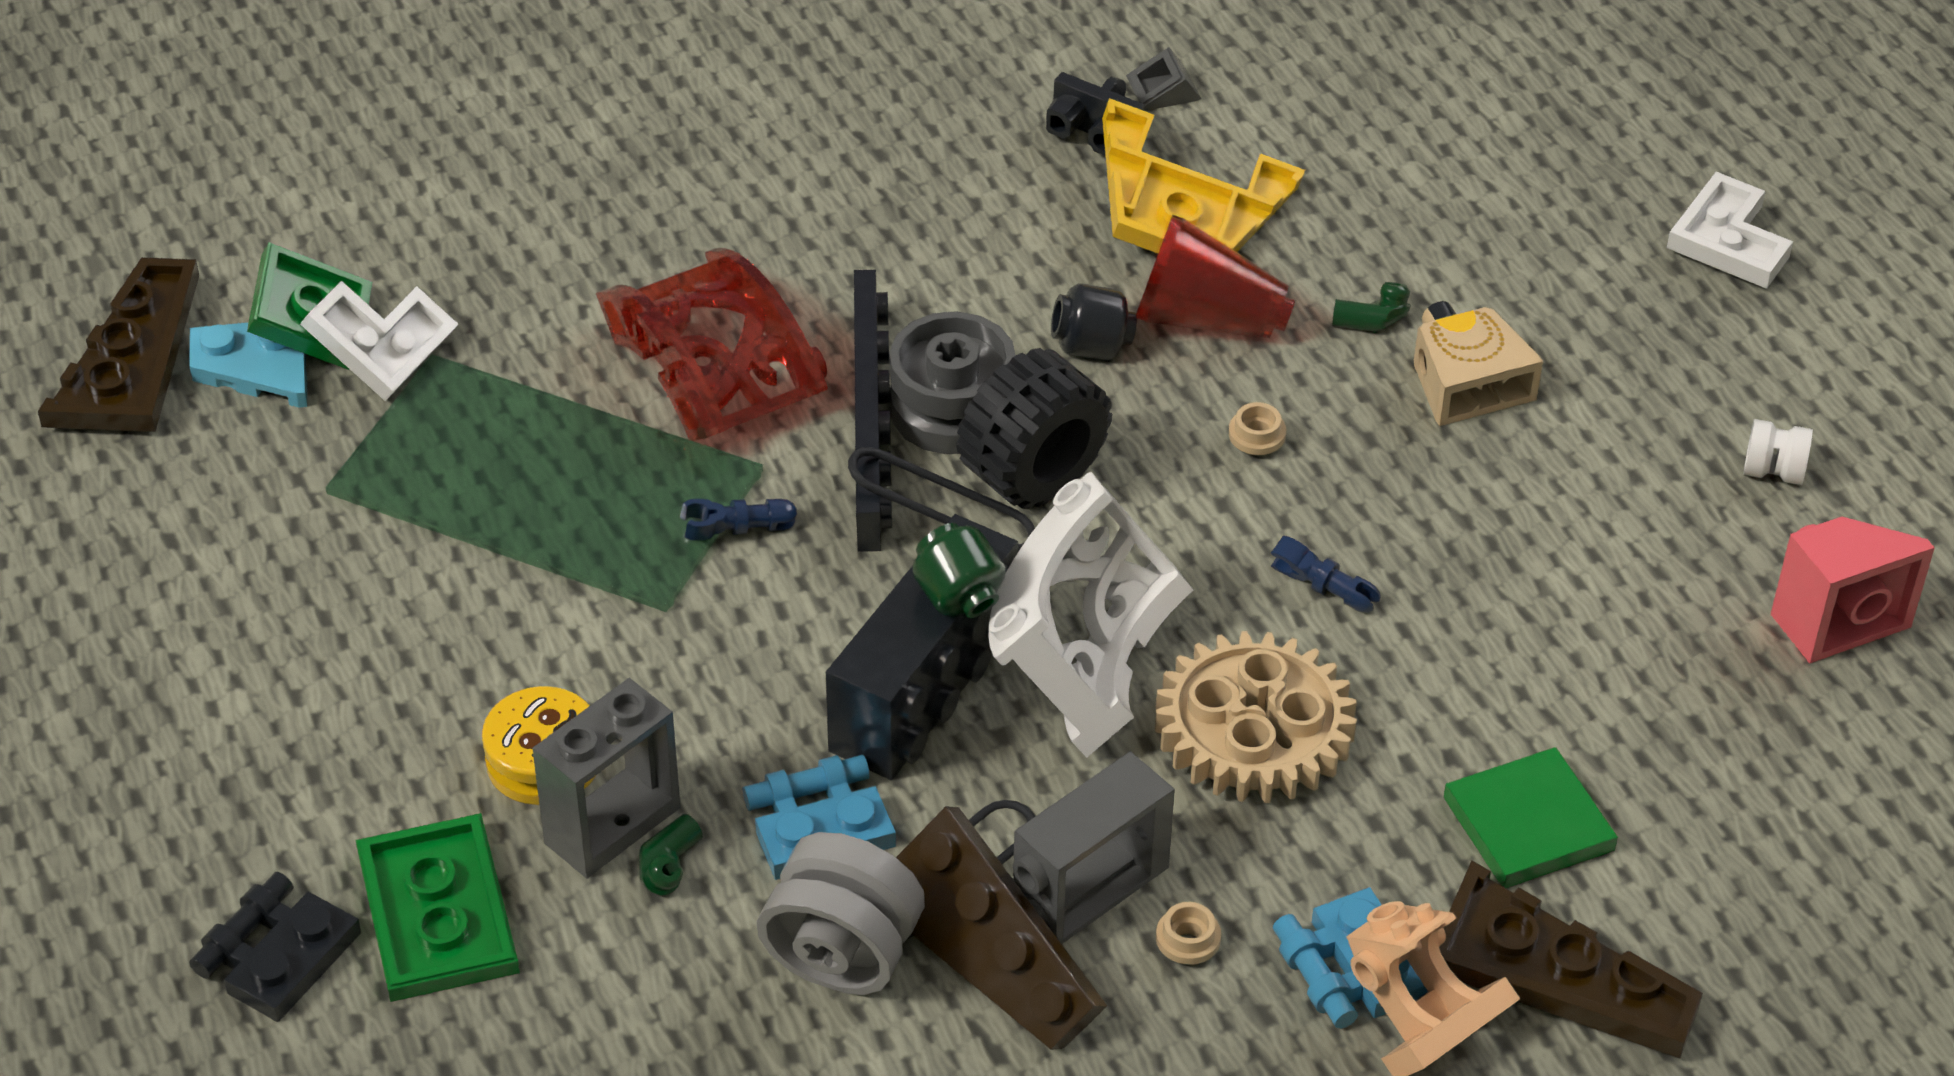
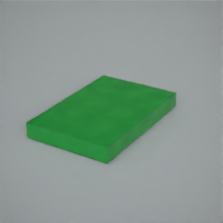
(437, 907)

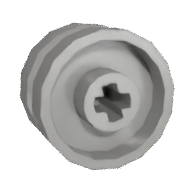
(841, 913)

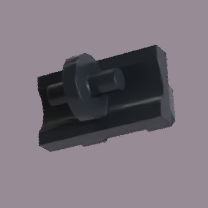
(1082, 106)

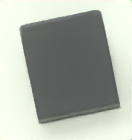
(1162, 82)

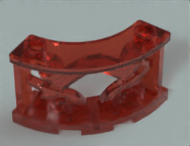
(729, 281)

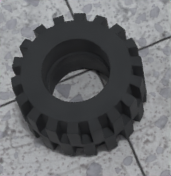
(1034, 427)

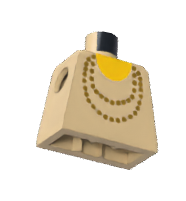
(1473, 363)

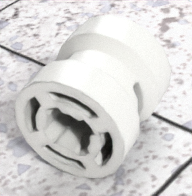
(1791, 456)

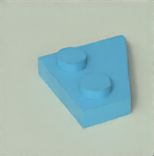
(247, 363)

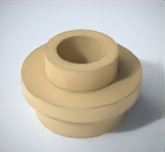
(1257, 429)
(1188, 919)

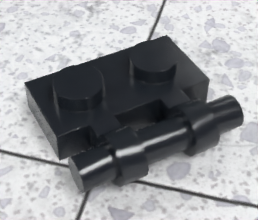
(291, 955)

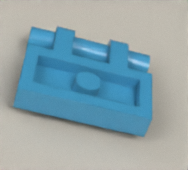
(844, 812)
(1306, 950)

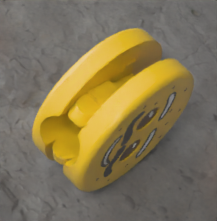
(516, 727)

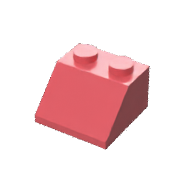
(1848, 585)

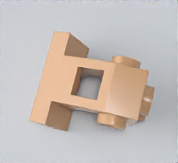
(1447, 1010)

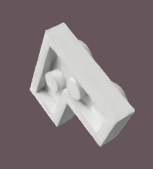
(1720, 232)
(378, 348)

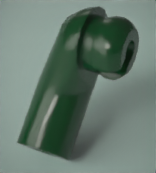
(1376, 315)
(660, 855)

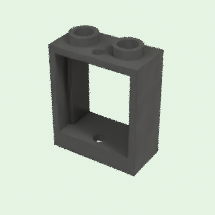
(643, 793)
(1095, 845)

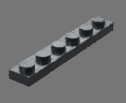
(871, 424)

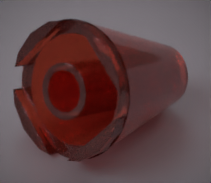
(1211, 287)

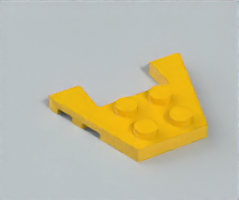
(1151, 190)

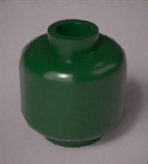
(958, 570)

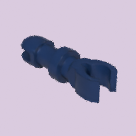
(774, 514)
(1302, 564)

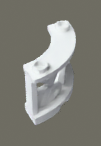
(1021, 623)

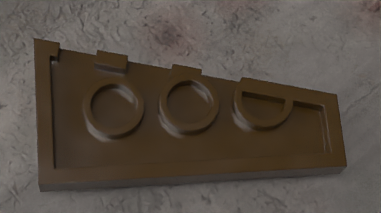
(131, 355)
(994, 934)
(1563, 967)

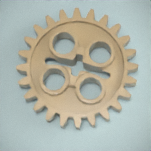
(1255, 716)

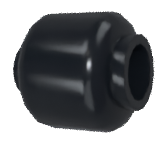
(1093, 322)

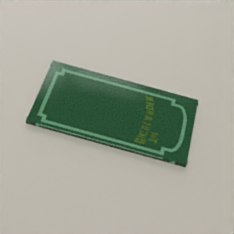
(542, 480)

